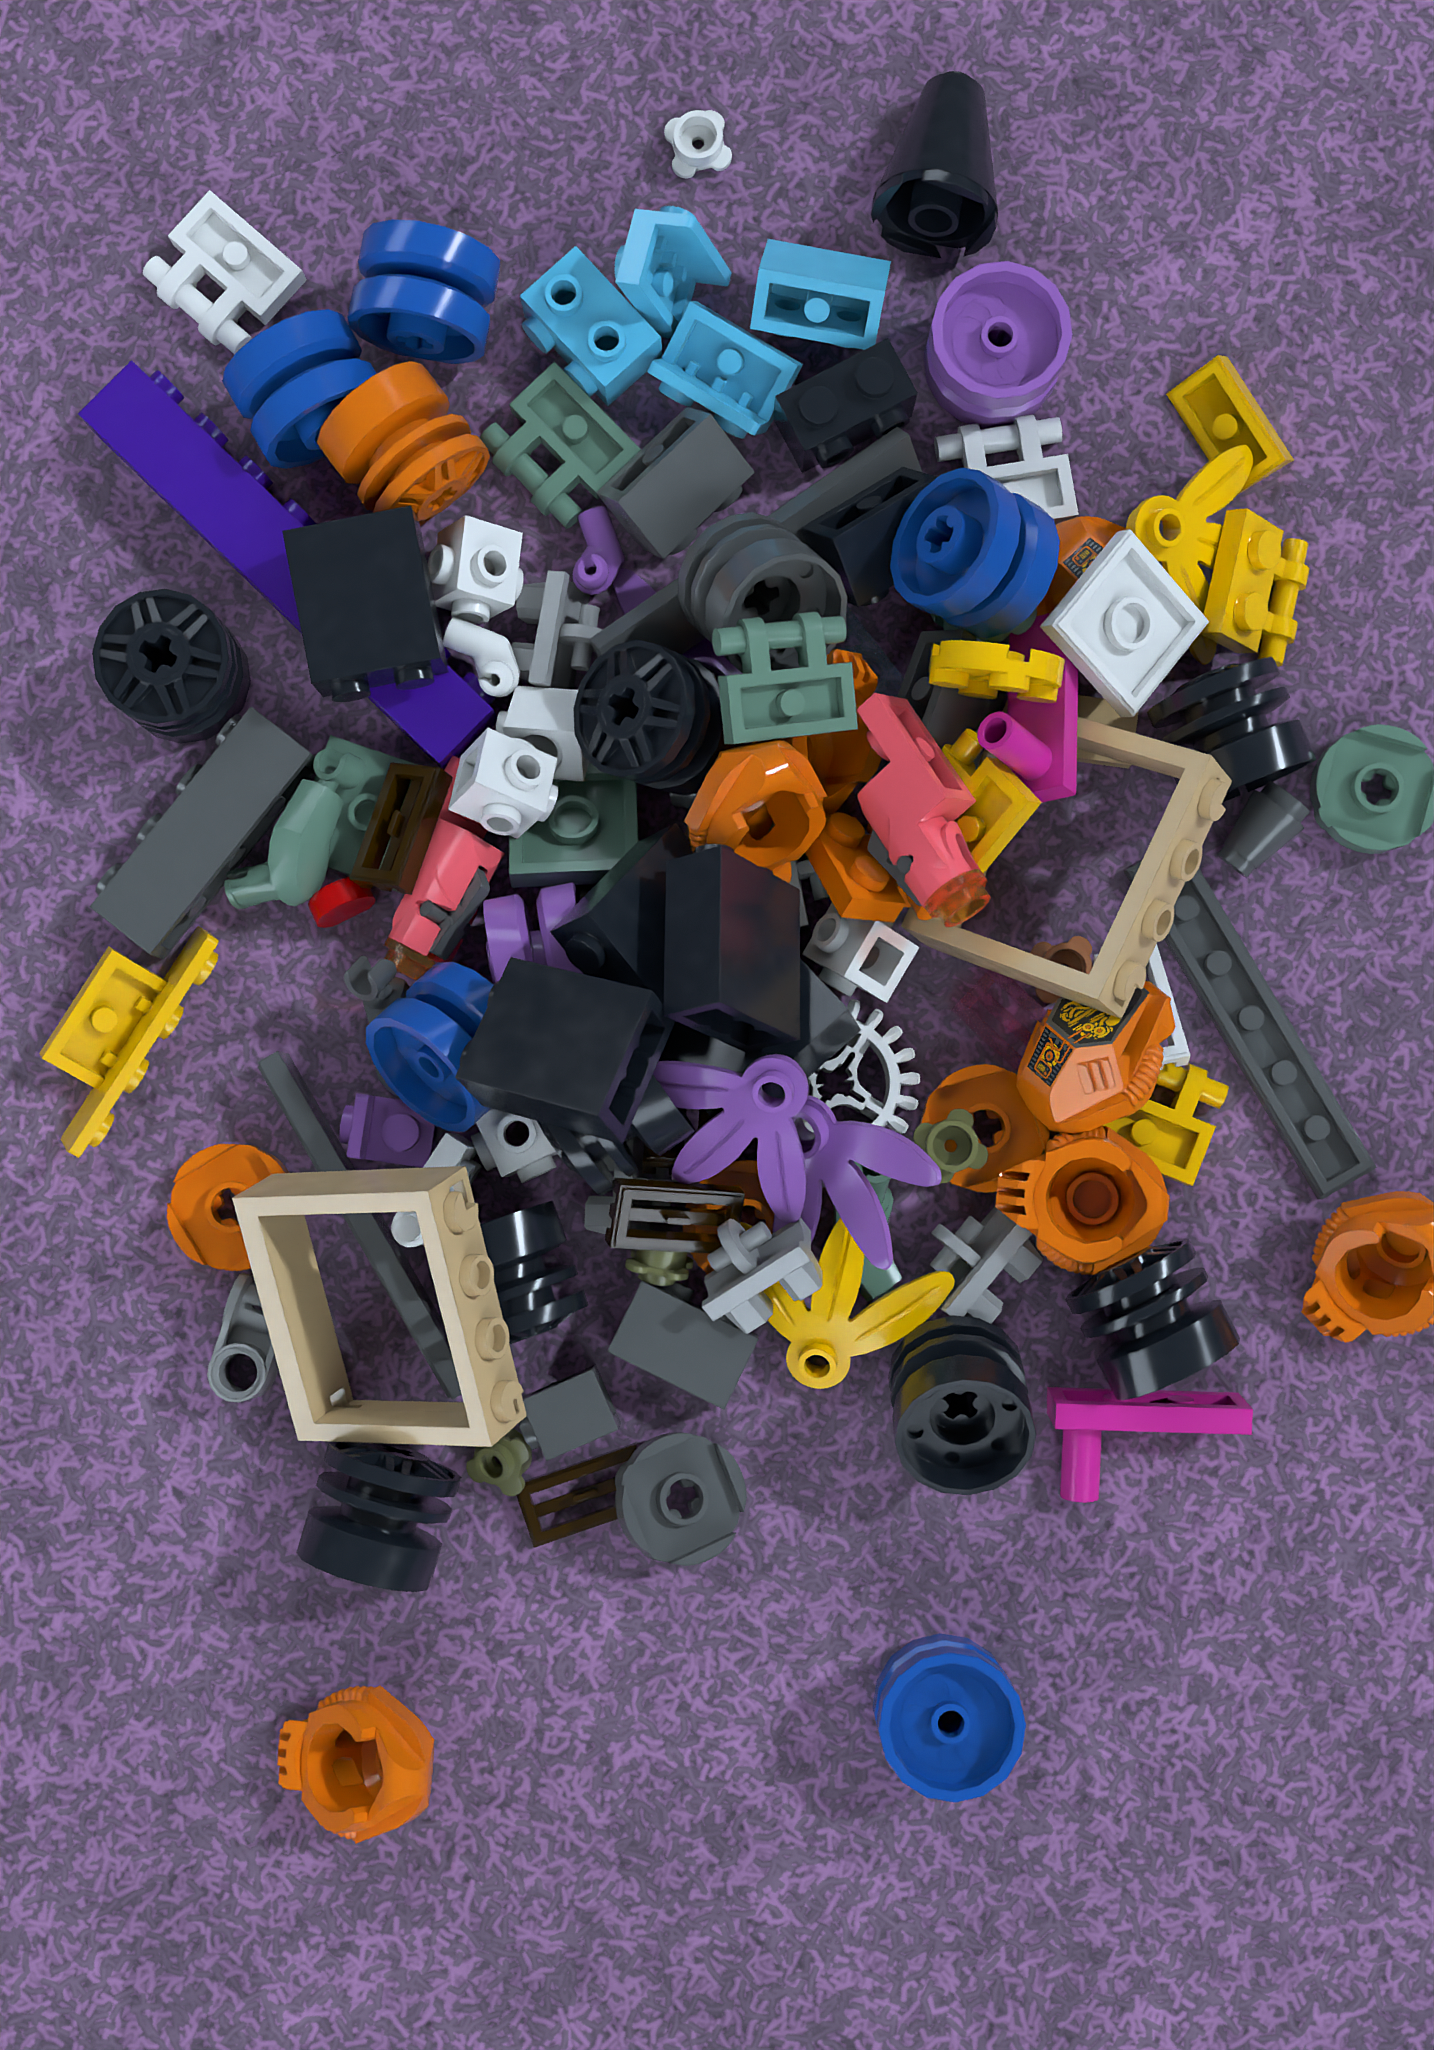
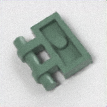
(575, 433)
(785, 701)

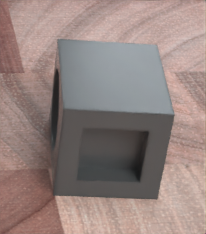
(568, 1413)

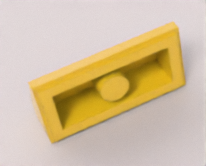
(1226, 415)

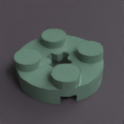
(1344, 809)

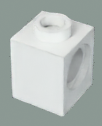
(546, 722)

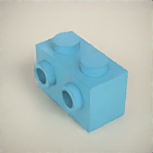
(819, 294)
(589, 327)

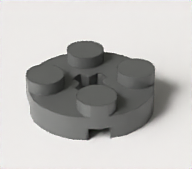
(646, 1483)

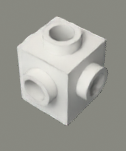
(476, 569)
(504, 784)
(859, 954)
(495, 1151)

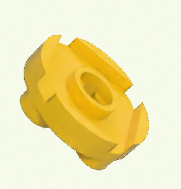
(986, 667)

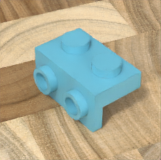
(664, 262)
(724, 371)

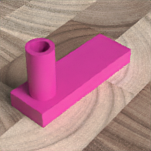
(1038, 737)
(1089, 1411)

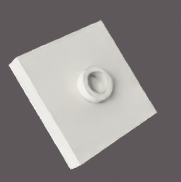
(1125, 623)

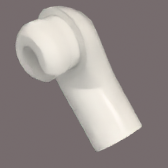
(491, 654)

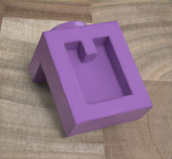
(386, 1131)

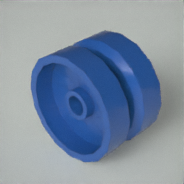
(424, 291)
(293, 381)
(974, 553)
(421, 1044)
(958, 1757)

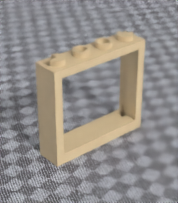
(1150, 901)
(303, 1329)

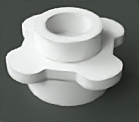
(694, 126)

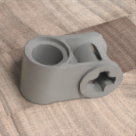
(244, 1333)

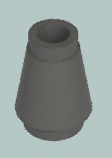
(1263, 828)

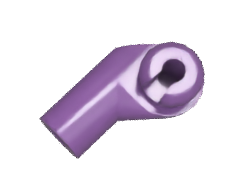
(602, 557)

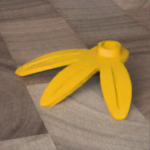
(1187, 534)
(827, 1326)

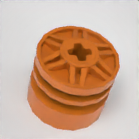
(402, 443)

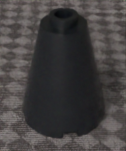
(941, 173)

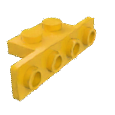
(114, 1027)

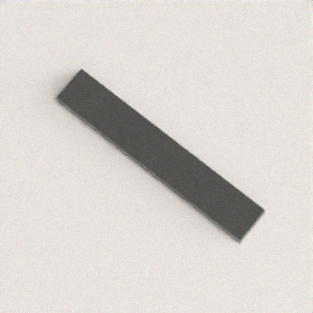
(662, 617)
(1263, 1041)
(368, 1228)

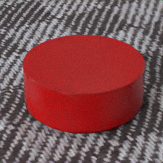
(339, 902)

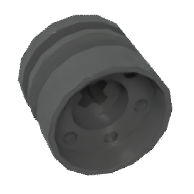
(753, 570)

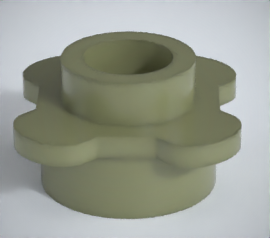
(957, 1128)
(659, 1267)
(515, 1460)

